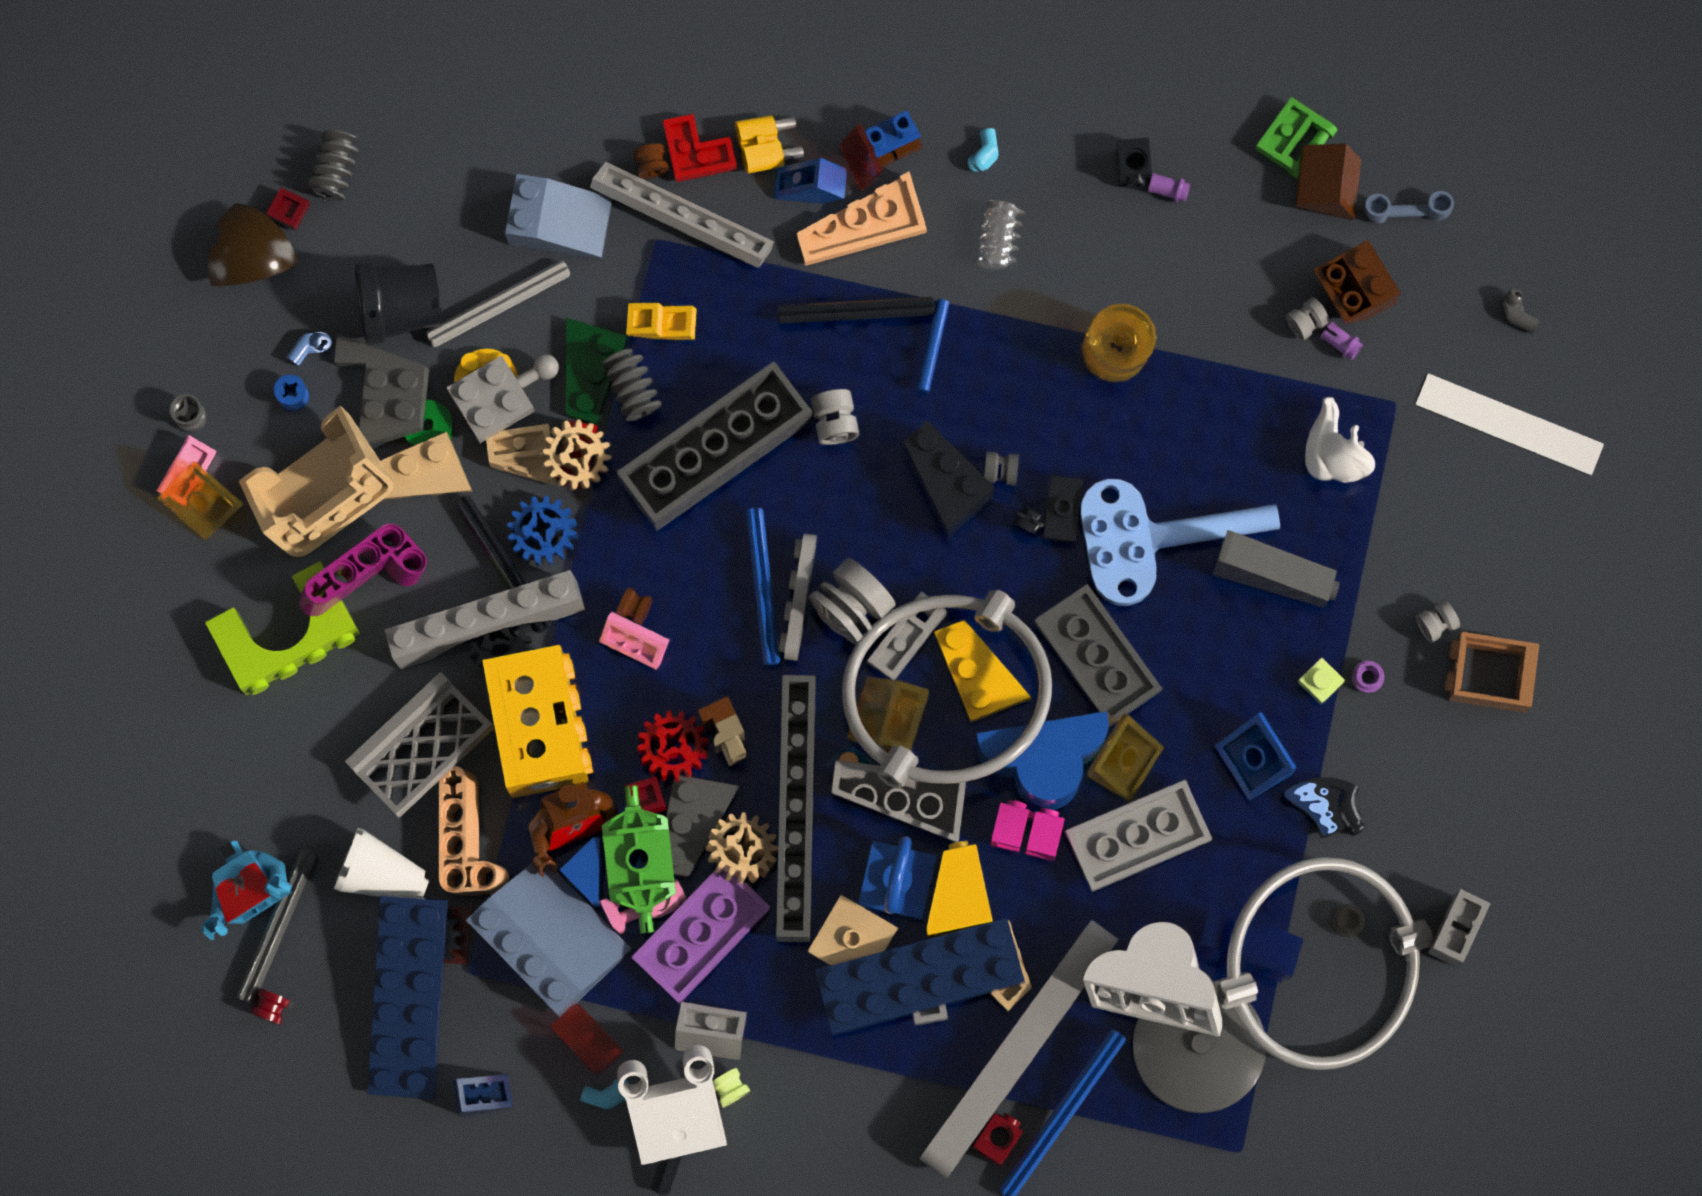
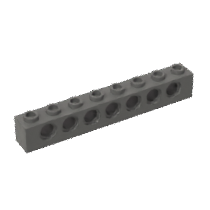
(796, 808)

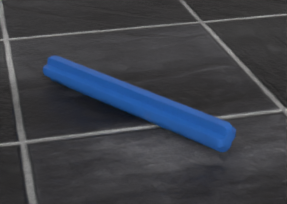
(763, 586)

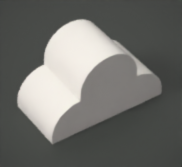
(1156, 981)

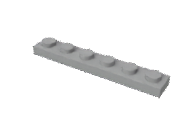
(682, 214)

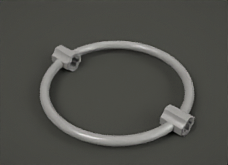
(901, 762)
(1240, 988)

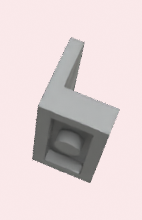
(711, 1027)

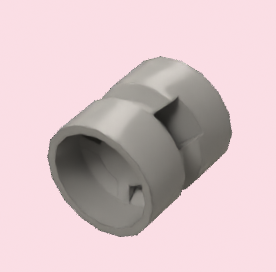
(834, 417)

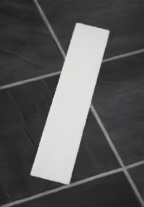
(1509, 424)

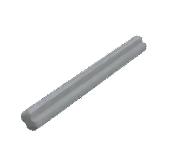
(498, 303)

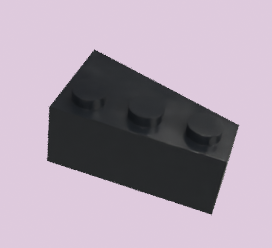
(947, 477)

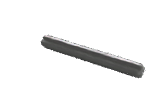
(276, 927)

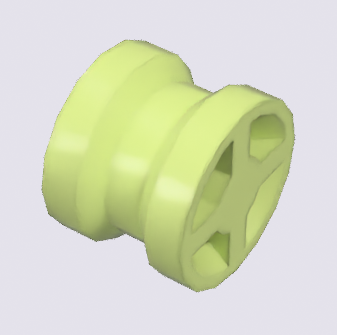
(730, 1087)

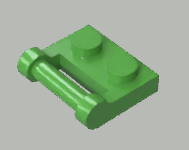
(1288, 131)

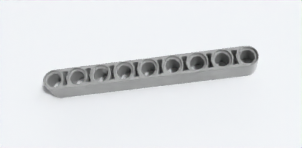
(1016, 1051)

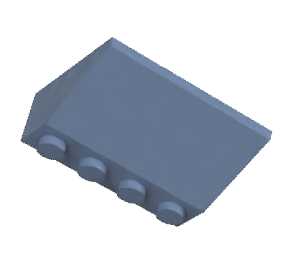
(549, 936)

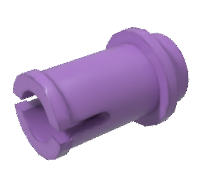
(1169, 187)
(1343, 341)

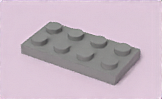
(1138, 835)

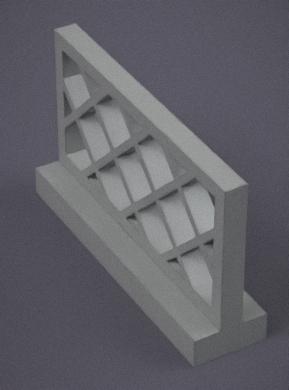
(407, 724)

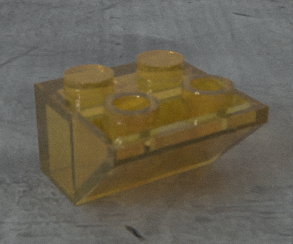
(891, 712)

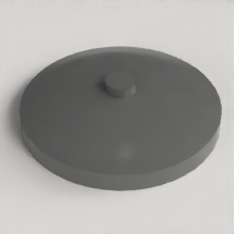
(1195, 1068)

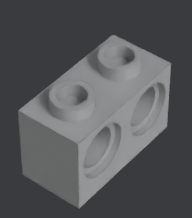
(1459, 928)

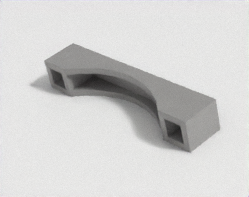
(529, 603)

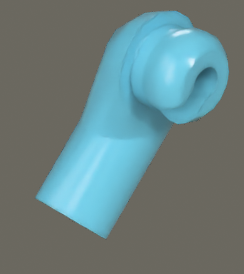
(987, 153)

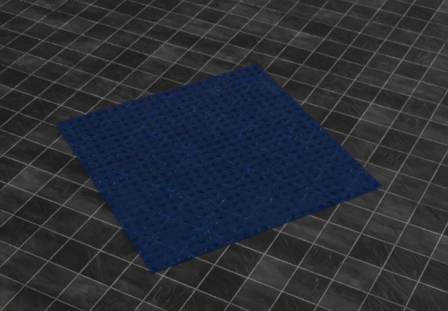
(1179, 431)

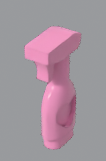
(619, 920)

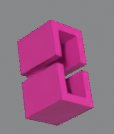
(1011, 826)

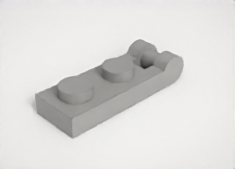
(904, 641)

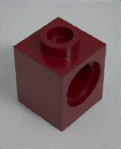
(988, 1149)

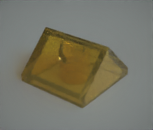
(199, 500)
(1125, 758)

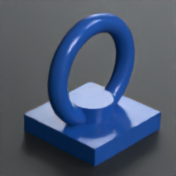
(897, 879)

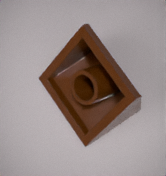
(1328, 179)

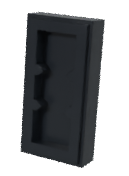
(1062, 509)

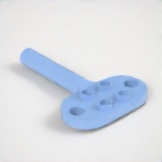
(1124, 540)

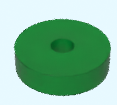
(441, 419)

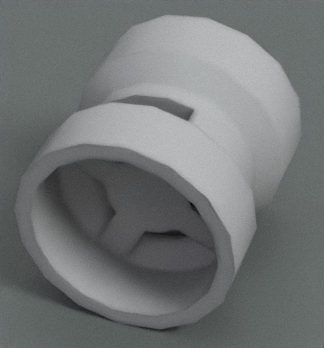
(1307, 318)
(1437, 621)

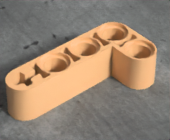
(467, 830)

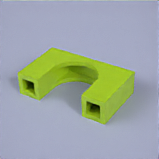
(256, 667)

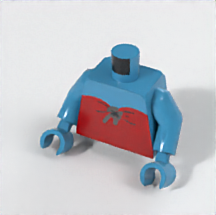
(244, 888)

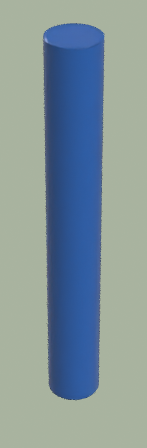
(933, 346)

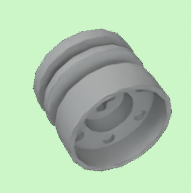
(855, 597)

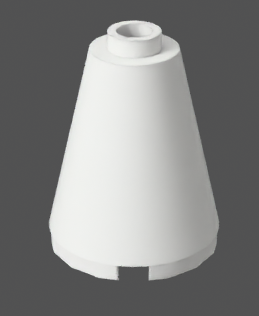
(379, 870)

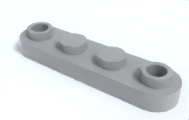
(796, 610)

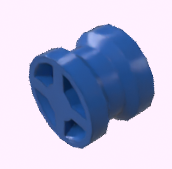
(296, 398)

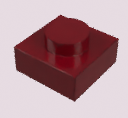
(288, 209)
(649, 795)

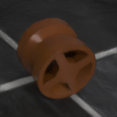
(651, 161)
(634, 606)

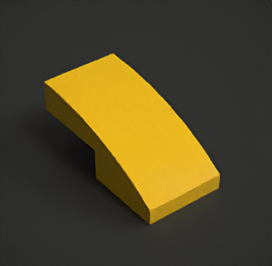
(661, 322)

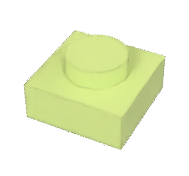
(1321, 681)

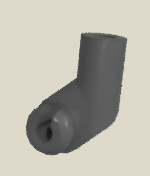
(1515, 312)

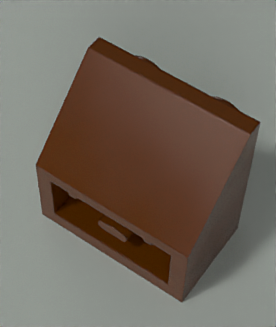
(1358, 284)

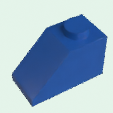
(811, 182)

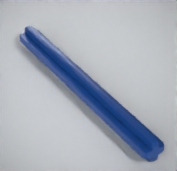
(1062, 1114)

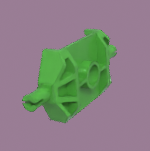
(642, 887)

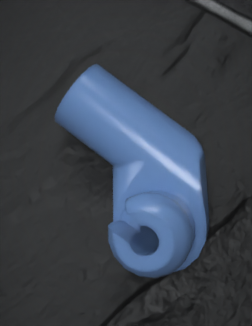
(308, 344)

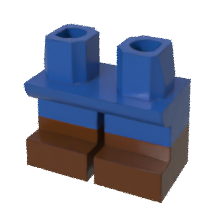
(895, 135)

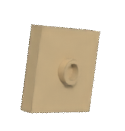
(851, 934)

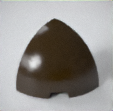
(248, 248)

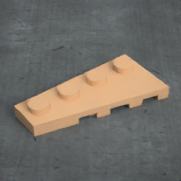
(878, 219)

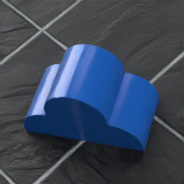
(1053, 763)

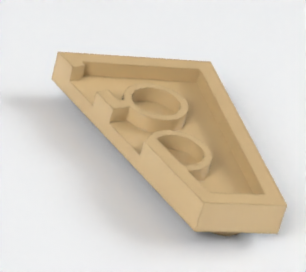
(426, 470)

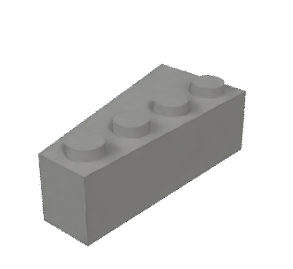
(920, 804)

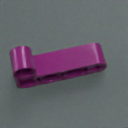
(357, 573)

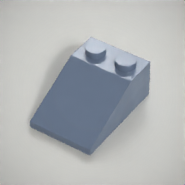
(557, 217)

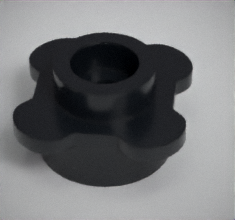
(1028, 519)

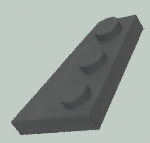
(691, 816)

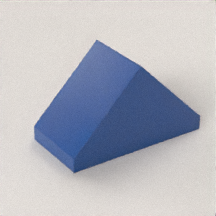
(585, 871)

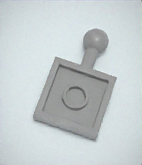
(495, 398)

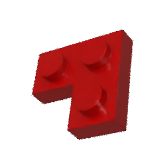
(696, 159)

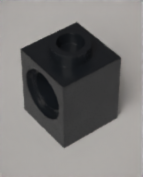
(1138, 150)

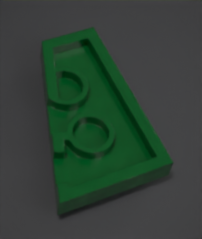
(585, 375)

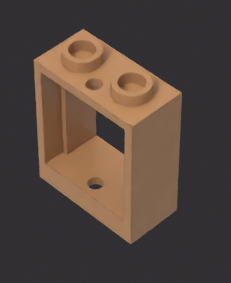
(1526, 672)

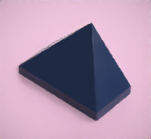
(482, 1094)

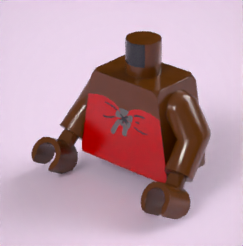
(567, 817)

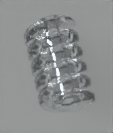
(999, 235)

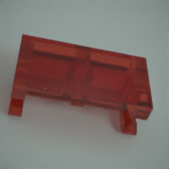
(587, 1039)

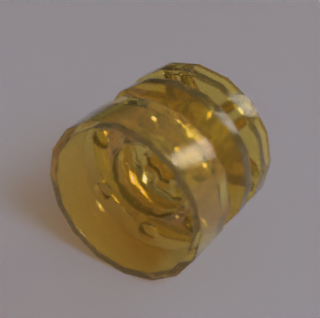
(1125, 327)

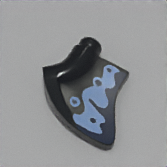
(1328, 804)

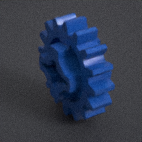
(554, 528)

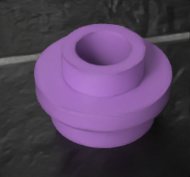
(1369, 667)

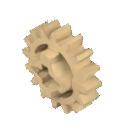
(572, 443)
(731, 855)

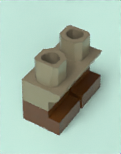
(728, 728)

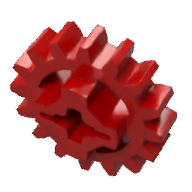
(682, 755)

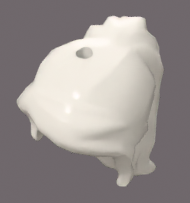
(1331, 454)

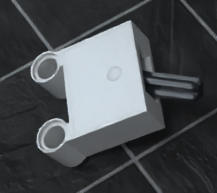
(673, 1115)

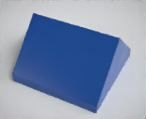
(1255, 757)

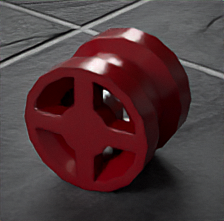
(269, 1006)

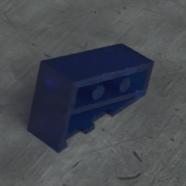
(1262, 949)

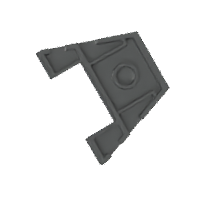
(391, 391)

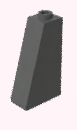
(1275, 570)

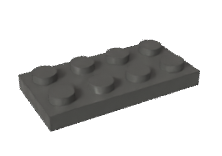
(1097, 654)

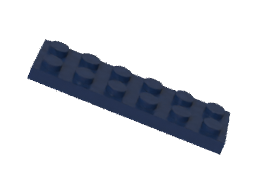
(920, 976)
(407, 997)

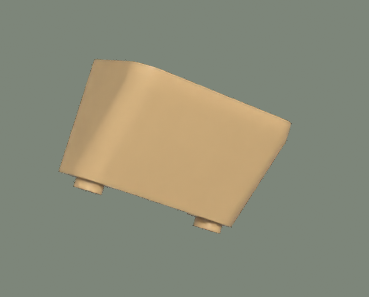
(318, 490)

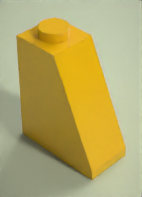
(960, 892)

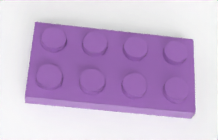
(700, 934)

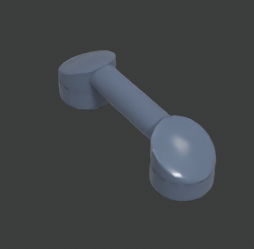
(1380, 209)

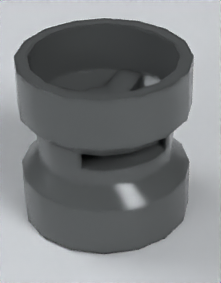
(184, 407)
(1008, 468)

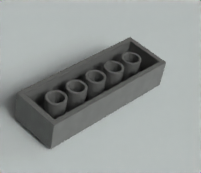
(715, 446)

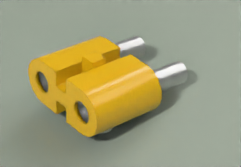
(760, 143)

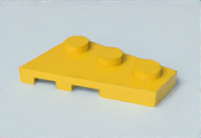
(977, 673)

